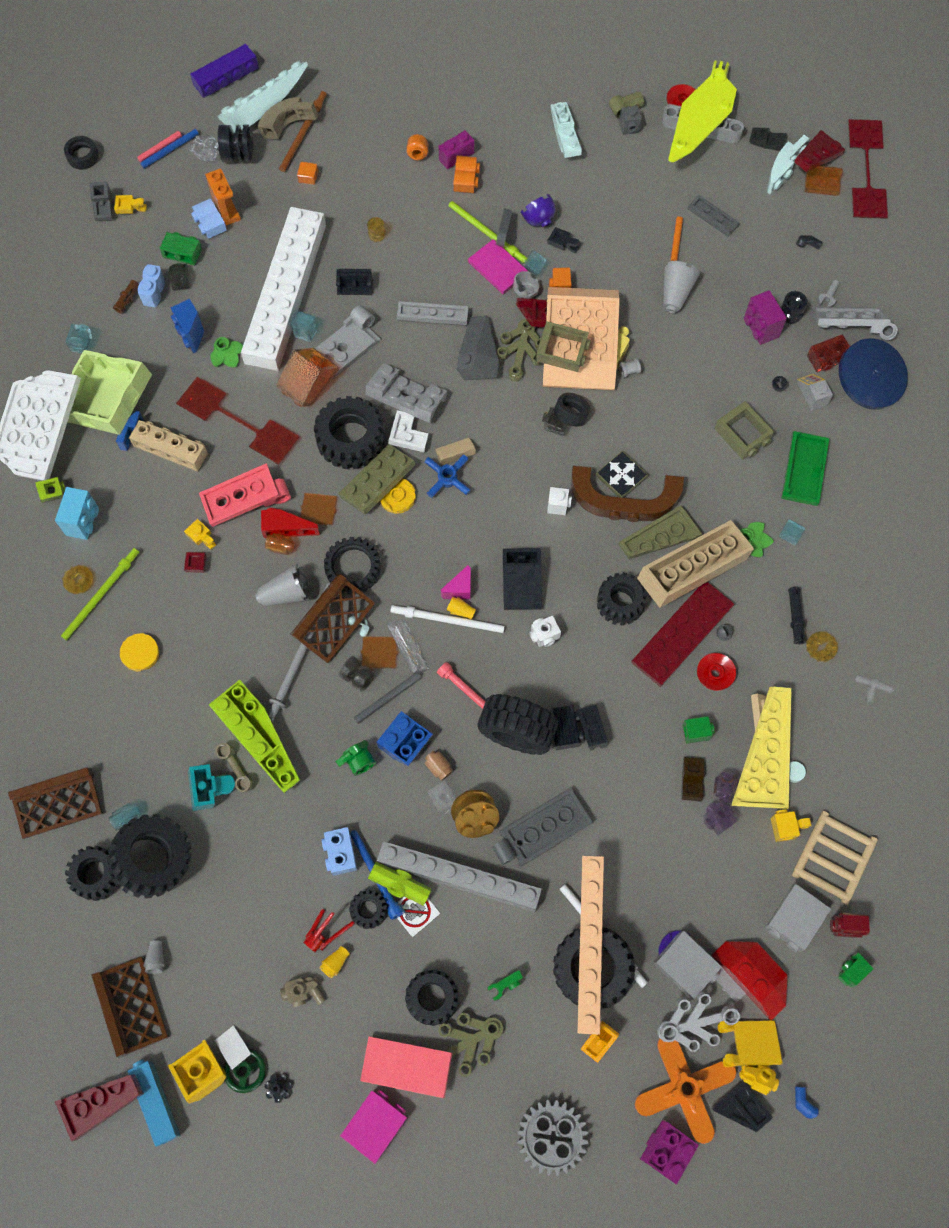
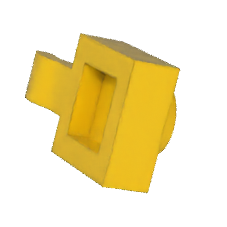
(126, 203)
(200, 533)

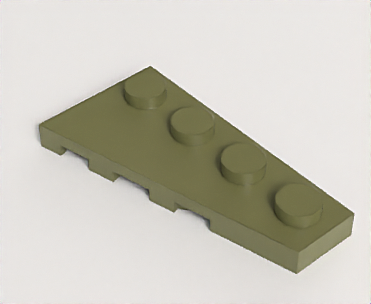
(662, 533)

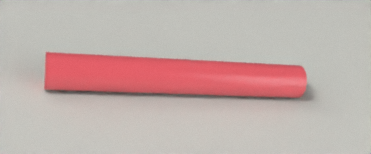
(159, 146)

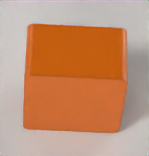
(307, 173)

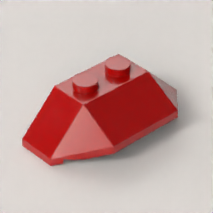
(755, 974)

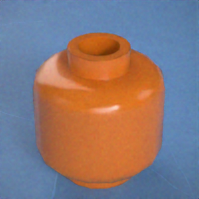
(417, 147)

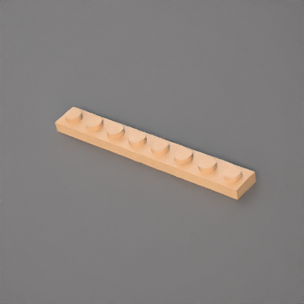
(591, 945)

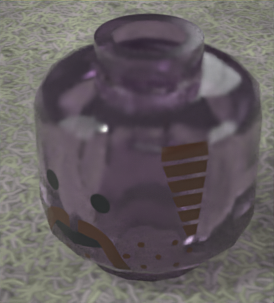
(725, 786)

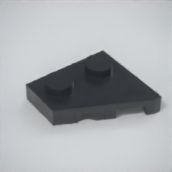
(743, 1108)

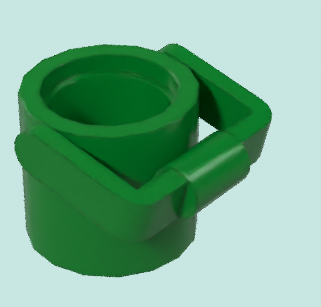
(358, 758)

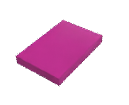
(496, 266)

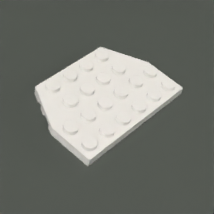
(36, 423)

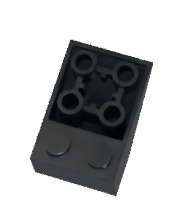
(522, 579)

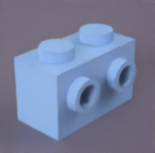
(340, 851)

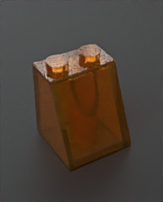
(306, 376)

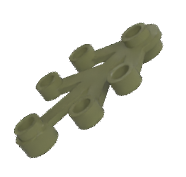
(521, 347)
(470, 1041)

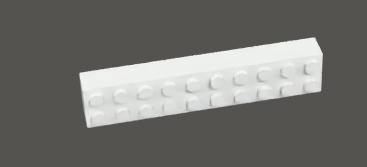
(283, 289)

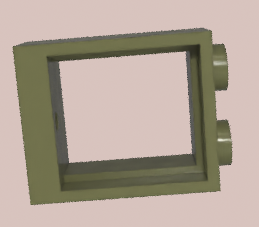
(567, 333)
(724, 430)

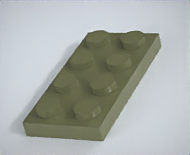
(377, 479)

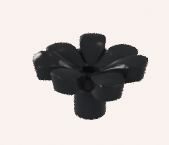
(282, 1087)

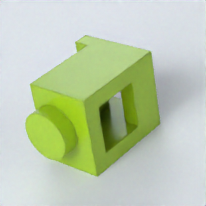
(44, 486)

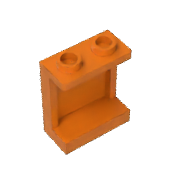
(221, 196)

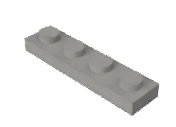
(432, 313)

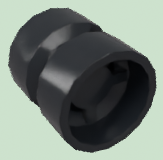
(794, 306)

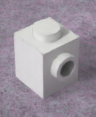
(558, 501)

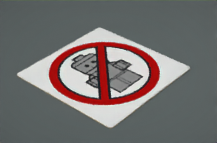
(416, 915)

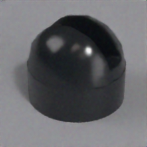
(783, 382)

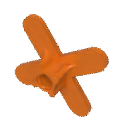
(671, 1093)

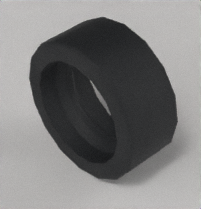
(81, 142)
(567, 416)

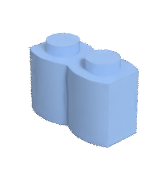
(208, 218)
(151, 285)

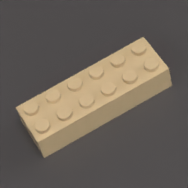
(695, 563)

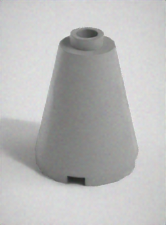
(677, 284)
(285, 588)

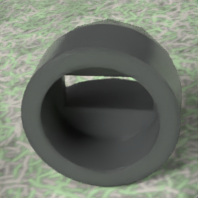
(721, 634)

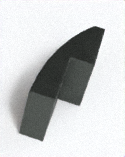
(763, 138)

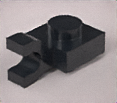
(561, 238)

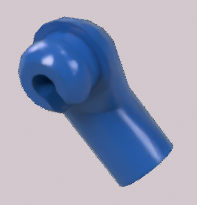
(803, 1105)

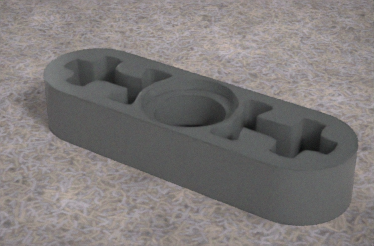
(503, 227)

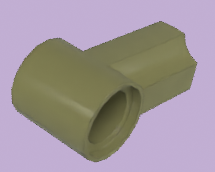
(618, 102)

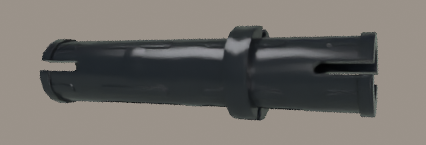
(797, 616)

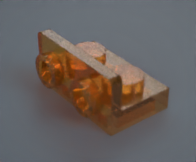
(823, 180)

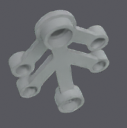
(695, 1022)

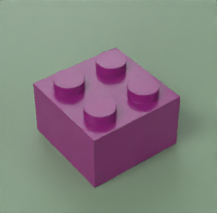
(764, 317)

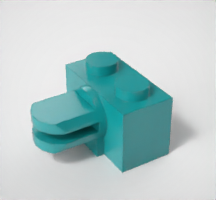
(204, 786)

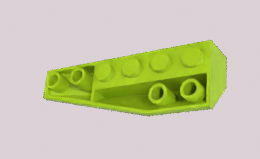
(255, 732)

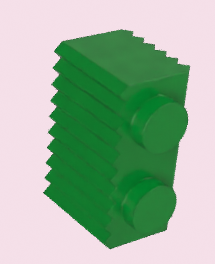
(181, 248)

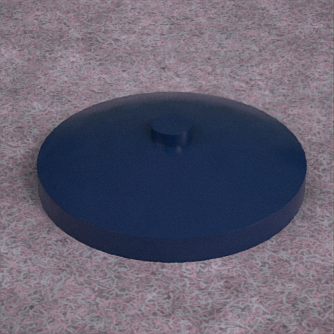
(873, 373)

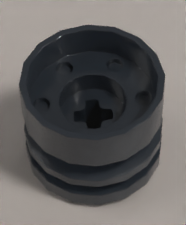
(235, 143)

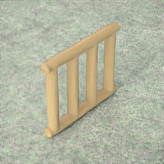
(862, 861)

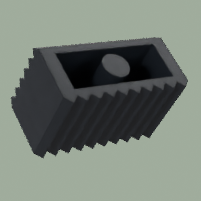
(567, 732)

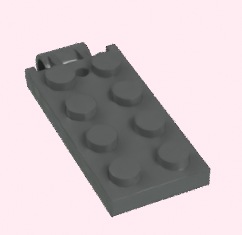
(542, 829)

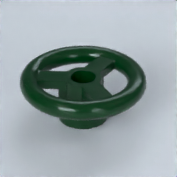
(242, 1088)

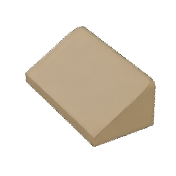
(454, 451)

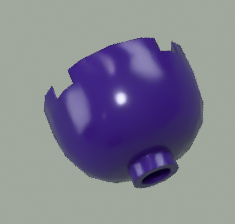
(540, 212)

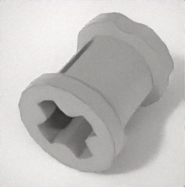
(629, 367)

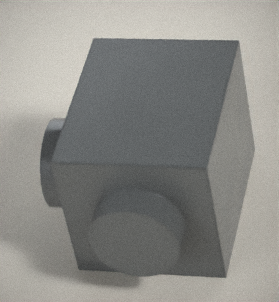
(630, 120)

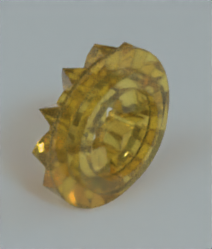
(83, 584)
(822, 638)

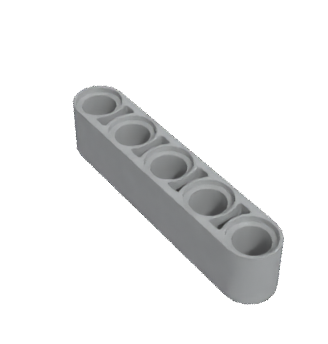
(728, 130)

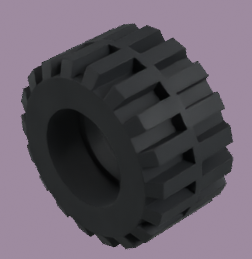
(625, 585)
(78, 869)
(413, 991)

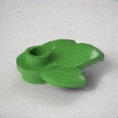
(227, 354)
(757, 538)

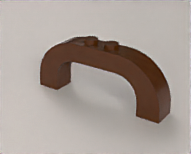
(624, 508)

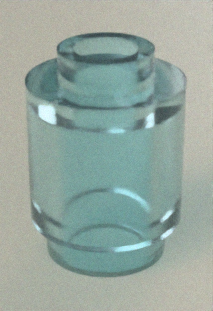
(124, 815)

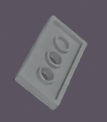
(850, 316)
(353, 335)

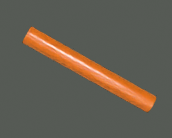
(676, 240)

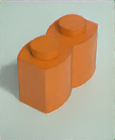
(465, 174)

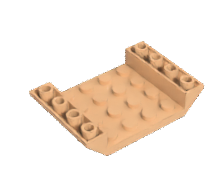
(592, 312)

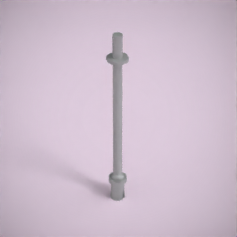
(277, 702)

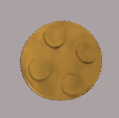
(474, 813)

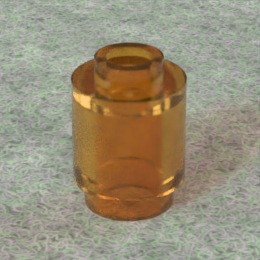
(279, 544)

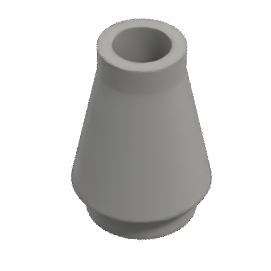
(154, 960)

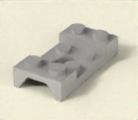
(389, 386)

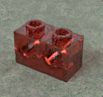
(827, 350)

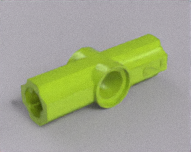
(399, 883)

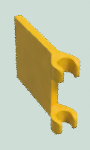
(755, 1043)

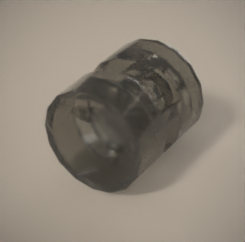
(355, 672)

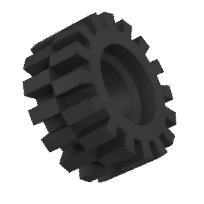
(377, 918)

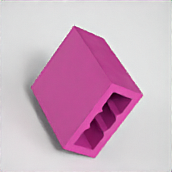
(374, 1125)

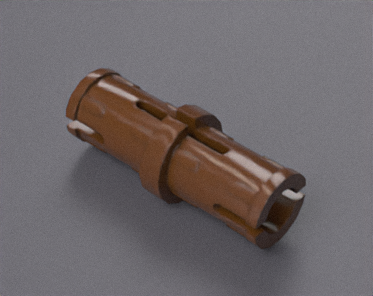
(120, 304)

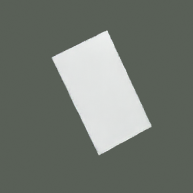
(232, 1047)

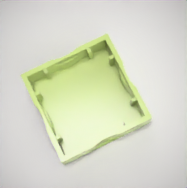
(107, 391)

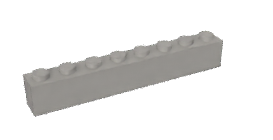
(459, 876)

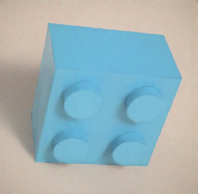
(77, 513)

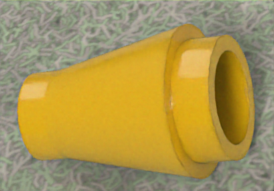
(460, 608)
(334, 962)

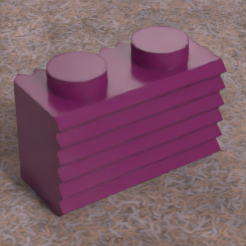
(457, 146)

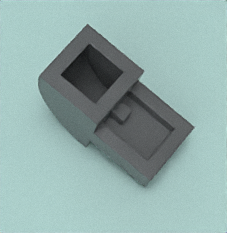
(101, 200)

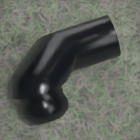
(811, 240)

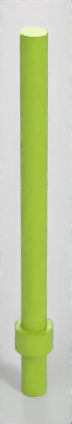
(512, 250)
(124, 565)

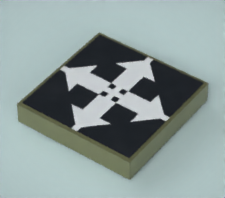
(621, 475)

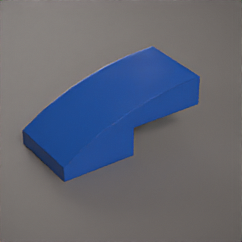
(123, 439)

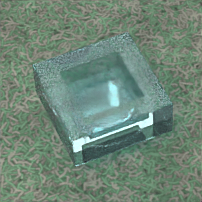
(534, 262)
(791, 532)

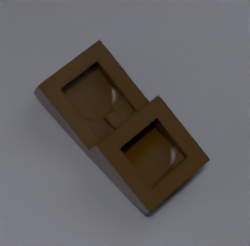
(692, 779)

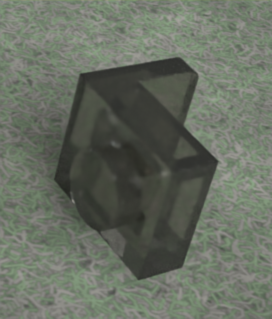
(179, 276)
(552, 424)

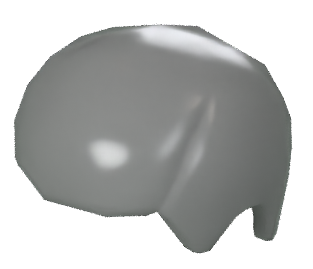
(525, 285)

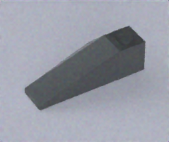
(478, 351)

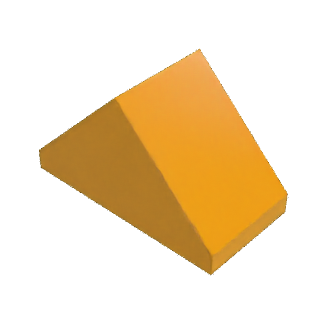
(597, 1044)

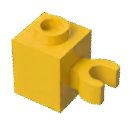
(786, 826)

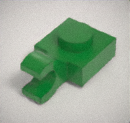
(511, 981)

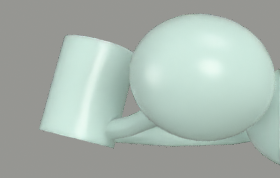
(364, 630)

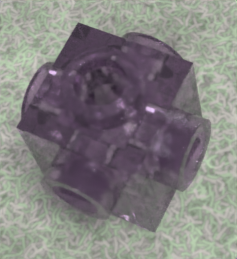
(718, 824)

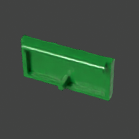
(805, 468)

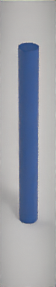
(145, 163)

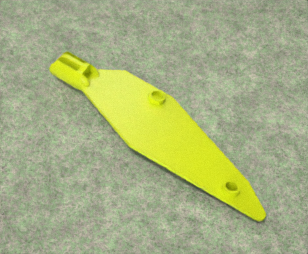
(703, 112)

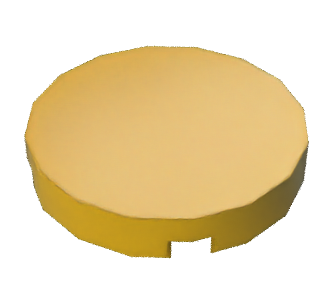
(399, 498)
(139, 652)

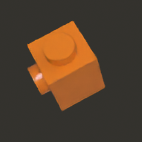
(560, 278)

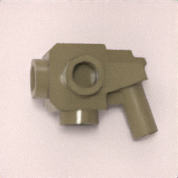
(297, 991)

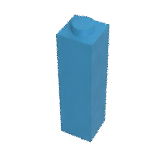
(154, 1103)

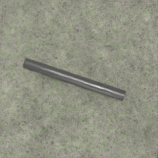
(387, 697)

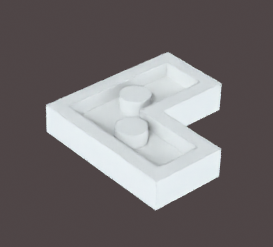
(403, 435)

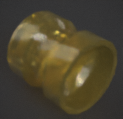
(376, 229)

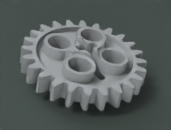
(550, 1159)

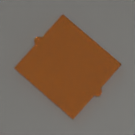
(318, 508)
(379, 652)

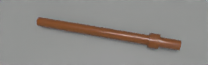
(318, 105)

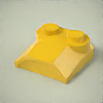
(197, 1072)

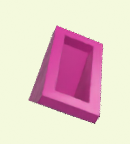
(459, 586)

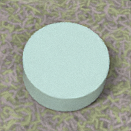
(796, 772)

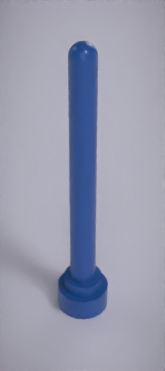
(394, 909)

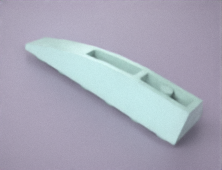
(253, 107)

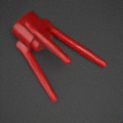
(315, 939)

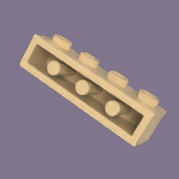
(168, 445)

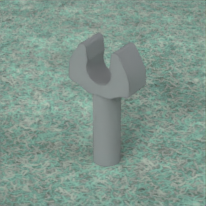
(829, 295)

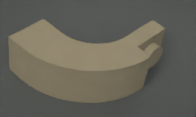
(284, 113)

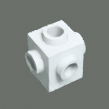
(545, 631)

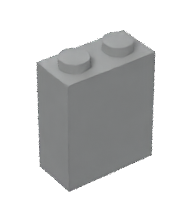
(797, 918)
(687, 965)

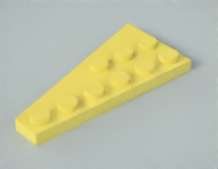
(767, 765)

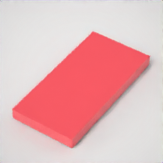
(406, 1067)

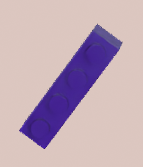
(224, 70)

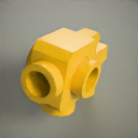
(760, 1078)

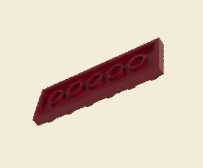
(682, 633)

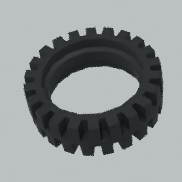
(353, 544)

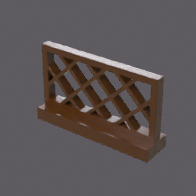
(319, 608)
(47, 787)
(110, 1012)

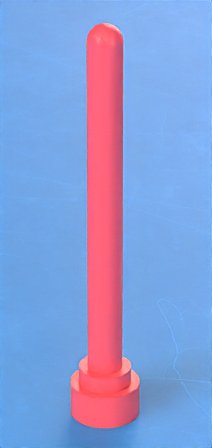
(447, 672)

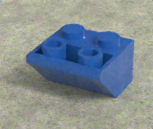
(188, 324)
(403, 739)

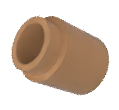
(438, 765)

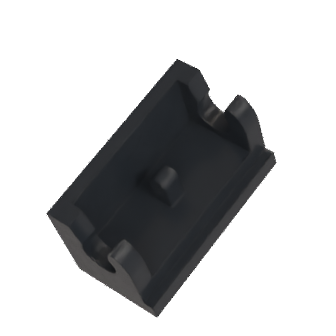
(354, 281)
(593, 727)

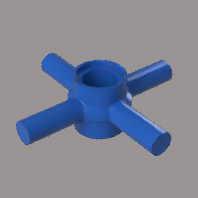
(447, 482)

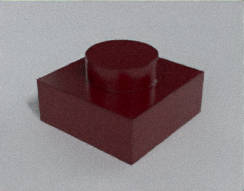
(195, 562)

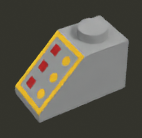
(815, 391)

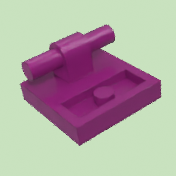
(669, 1151)

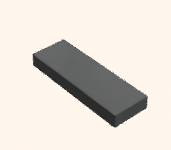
(713, 215)

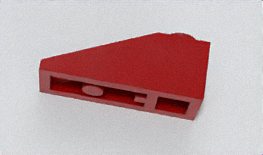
(286, 524)

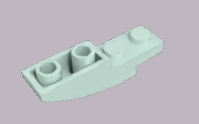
(565, 130)
(784, 163)

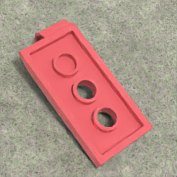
(258, 490)

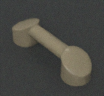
(227, 753)

